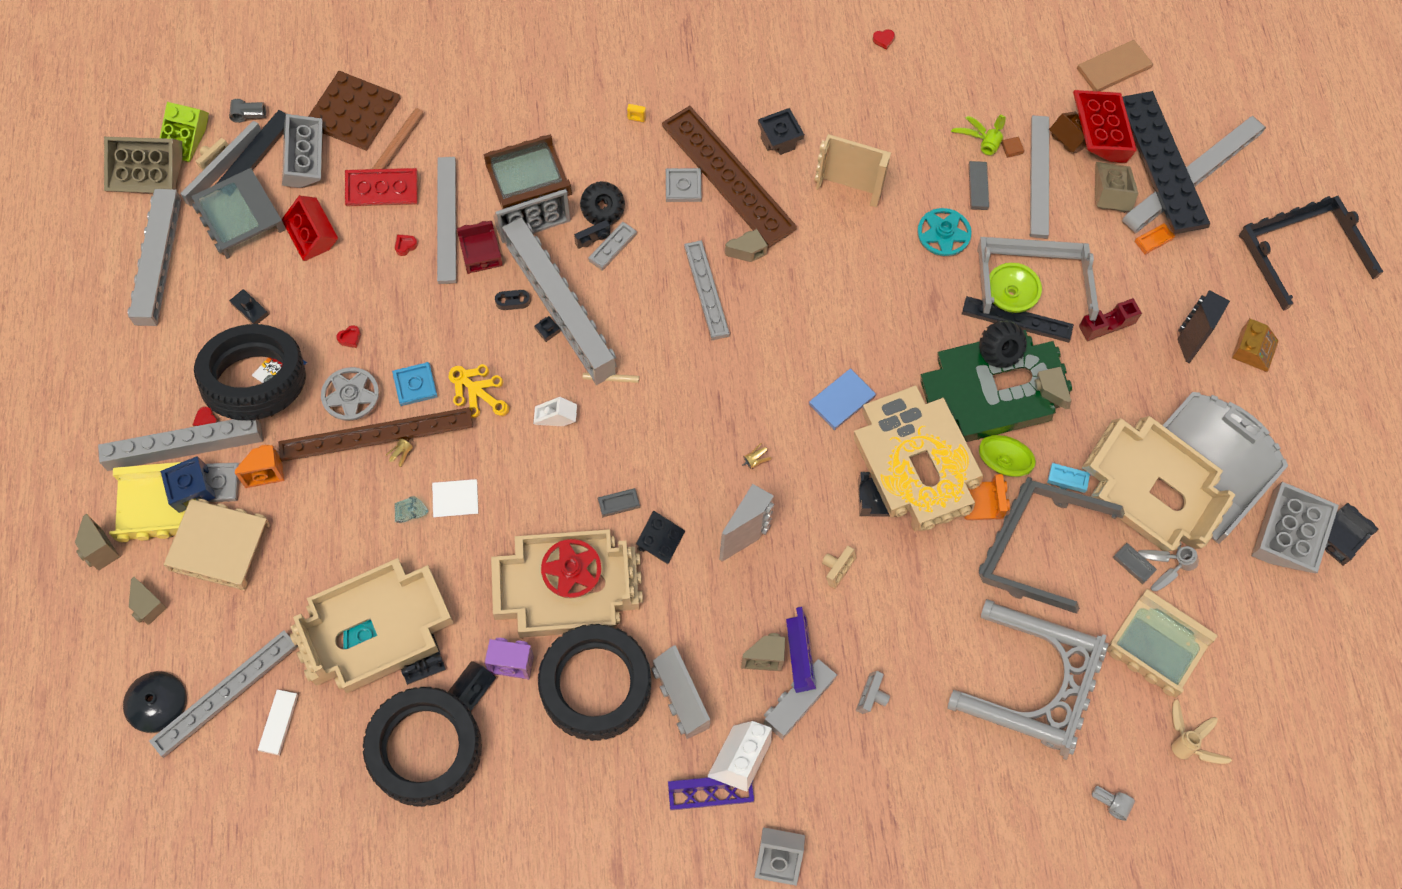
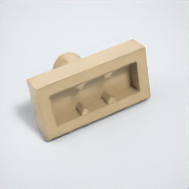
(209, 154)
(839, 566)

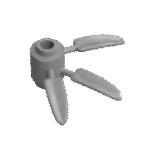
(1182, 555)

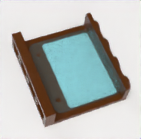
(526, 171)

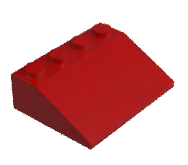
(1105, 125)

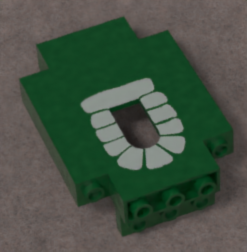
(972, 395)

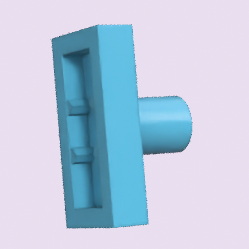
(1068, 478)

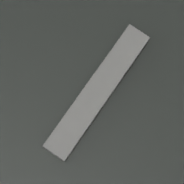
(221, 162)
(706, 290)

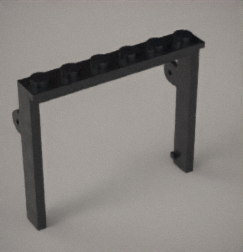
(1261, 250)

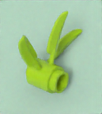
(991, 139)

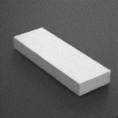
(278, 722)

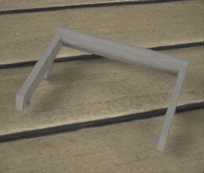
(1037, 248)

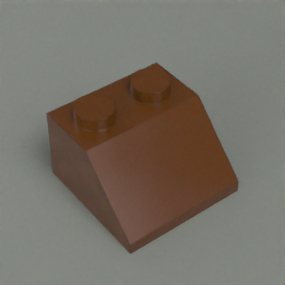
(1069, 131)

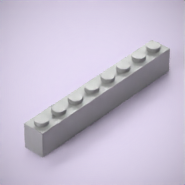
(155, 257)
(179, 443)

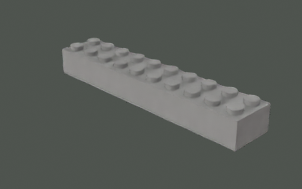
(559, 300)

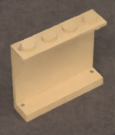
(852, 166)
(215, 543)

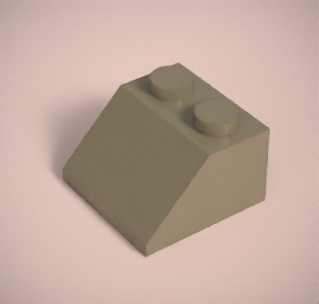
(94, 544)
(765, 654)

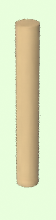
(619, 378)

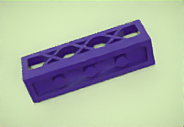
(801, 652)
(704, 784)

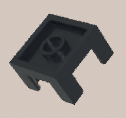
(869, 498)

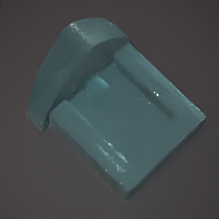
(409, 509)

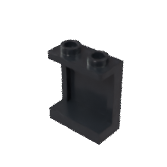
(1348, 533)

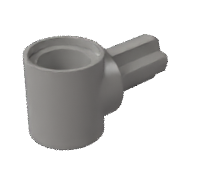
(1118, 804)

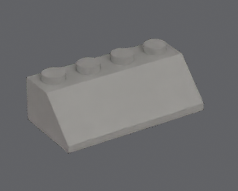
(301, 151)
(681, 693)

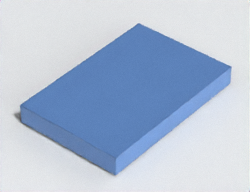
(842, 399)

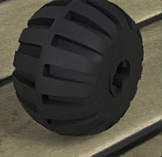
(610, 195)
(1002, 344)

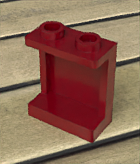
(479, 246)

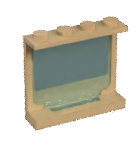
(1160, 643)

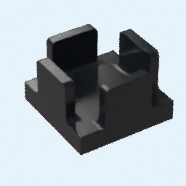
(780, 131)

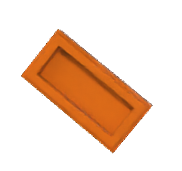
(1154, 238)

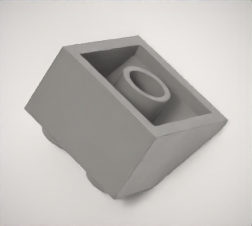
(780, 856)

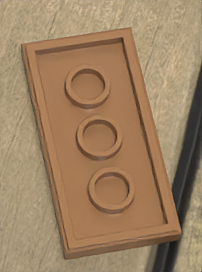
(1114, 66)

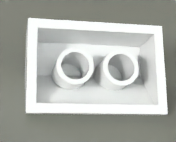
(742, 755)

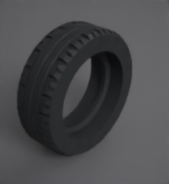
(253, 401)
(585, 638)
(390, 715)

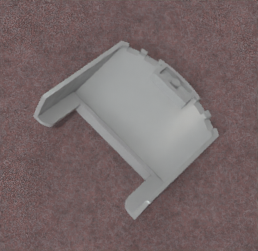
(1235, 445)

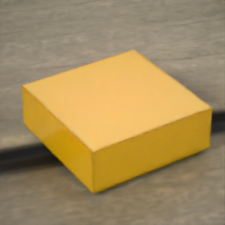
(636, 113)

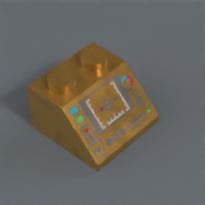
(1256, 345)

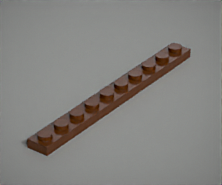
(375, 434)

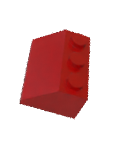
(309, 227)

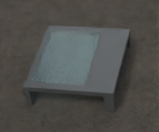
(236, 210)

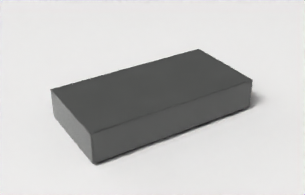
(618, 502)
(1134, 563)

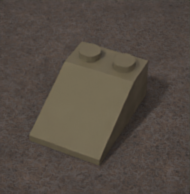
(1115, 187)

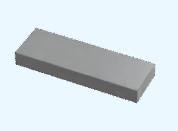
(612, 246)

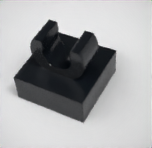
(547, 328)

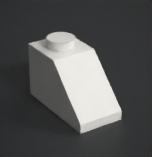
(555, 413)

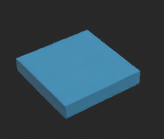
(414, 384)

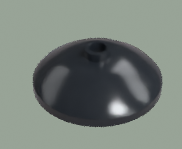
(167, 703)

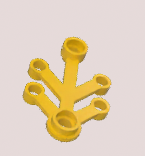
(475, 389)

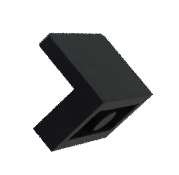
(472, 684)

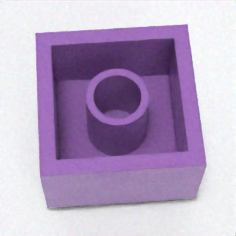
(509, 658)

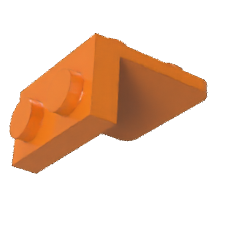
(990, 500)

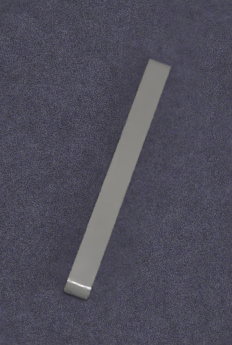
(1199, 170)

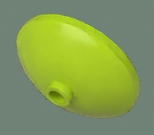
(1020, 281)
(1006, 456)

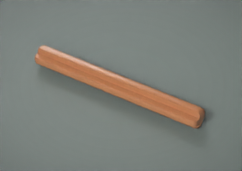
(399, 139)

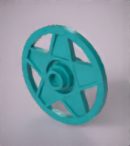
(944, 232)

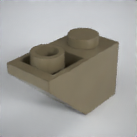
(747, 247)

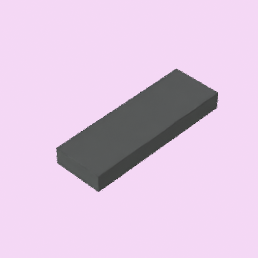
(978, 185)

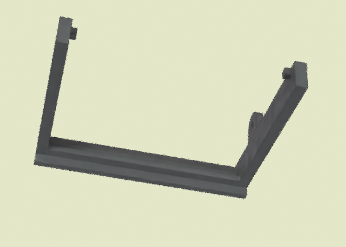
(1061, 499)

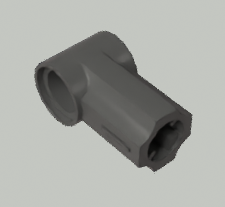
(241, 110)

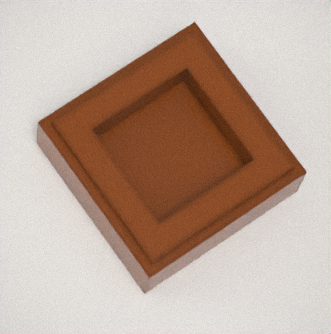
(1012, 147)

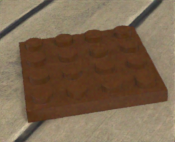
(354, 109)

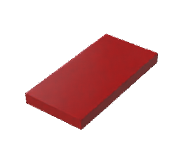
(381, 187)

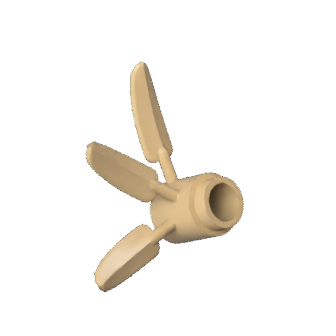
(1191, 741)

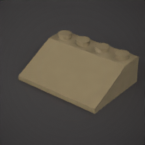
(141, 164)

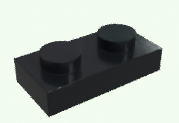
(594, 233)

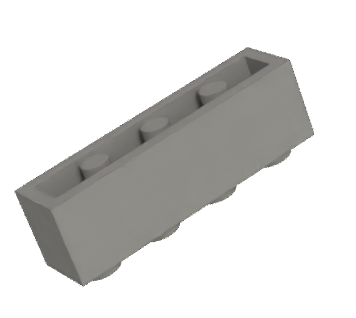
(795, 705)

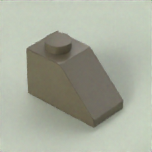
(1053, 387)
(144, 603)

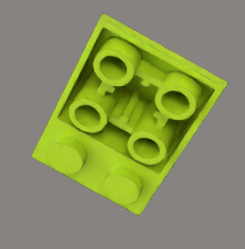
(184, 125)

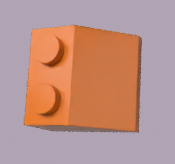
(260, 467)

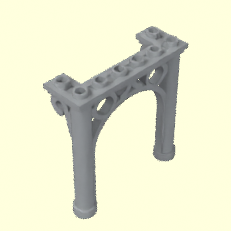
(1051, 735)

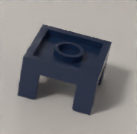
(186, 482)

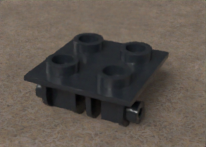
(660, 537)
(424, 668)

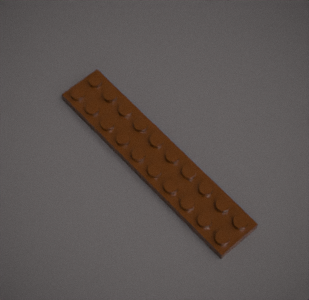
(729, 176)

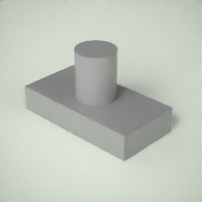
(872, 694)

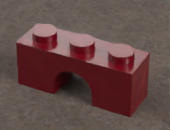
(1121, 316)

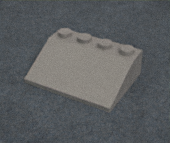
(539, 213)
(747, 522)
(1295, 529)

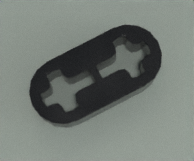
(512, 299)

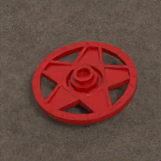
(571, 568)

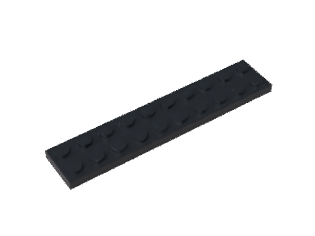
(1164, 164)

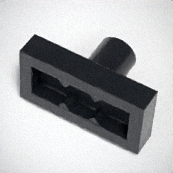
(248, 307)

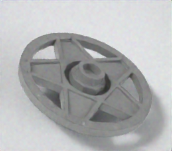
(349, 393)

